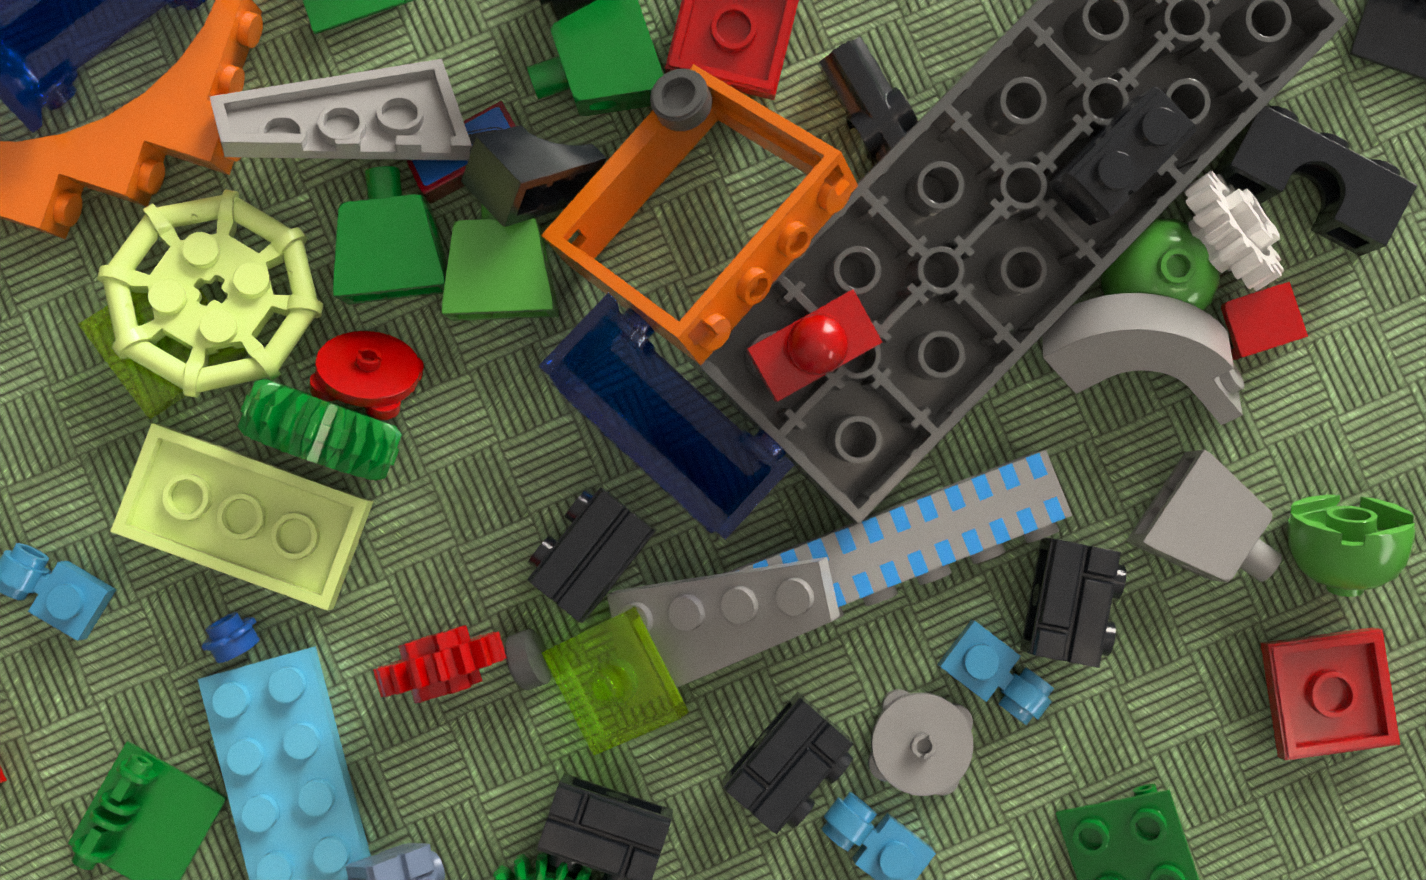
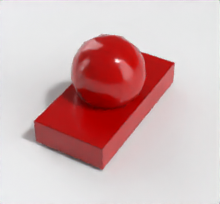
(814, 345)

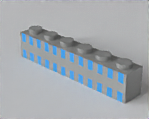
(936, 530)

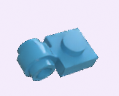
(65, 598)
(984, 664)
(886, 851)

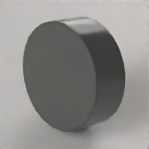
(681, 99)
(526, 659)

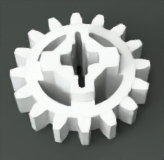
(1234, 230)

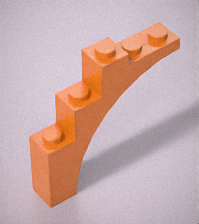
(128, 147)

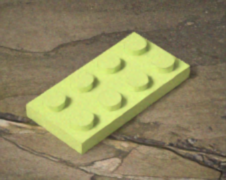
(242, 516)

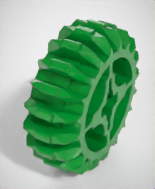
(319, 430)

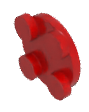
(367, 372)

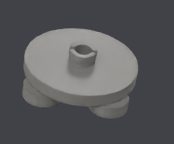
(921, 743)

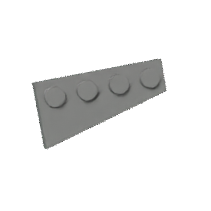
(358, 115)
(730, 615)

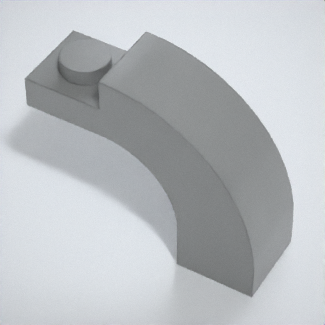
(1146, 334)

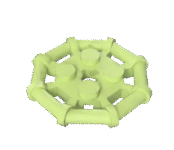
(200, 261)

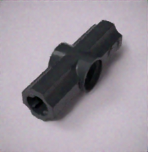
(871, 104)

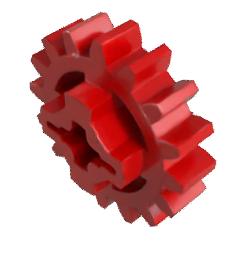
(439, 664)

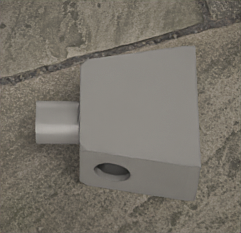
(1207, 522)

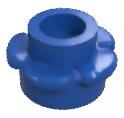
(230, 637)

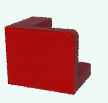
(1263, 320)

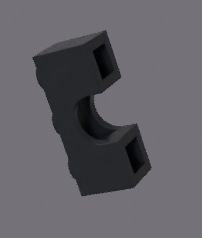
(1357, 195)

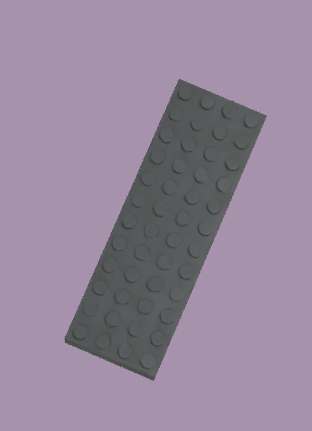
(967, 242)

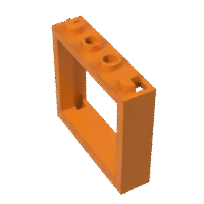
(642, 167)

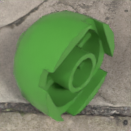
(1164, 263)
(1350, 545)

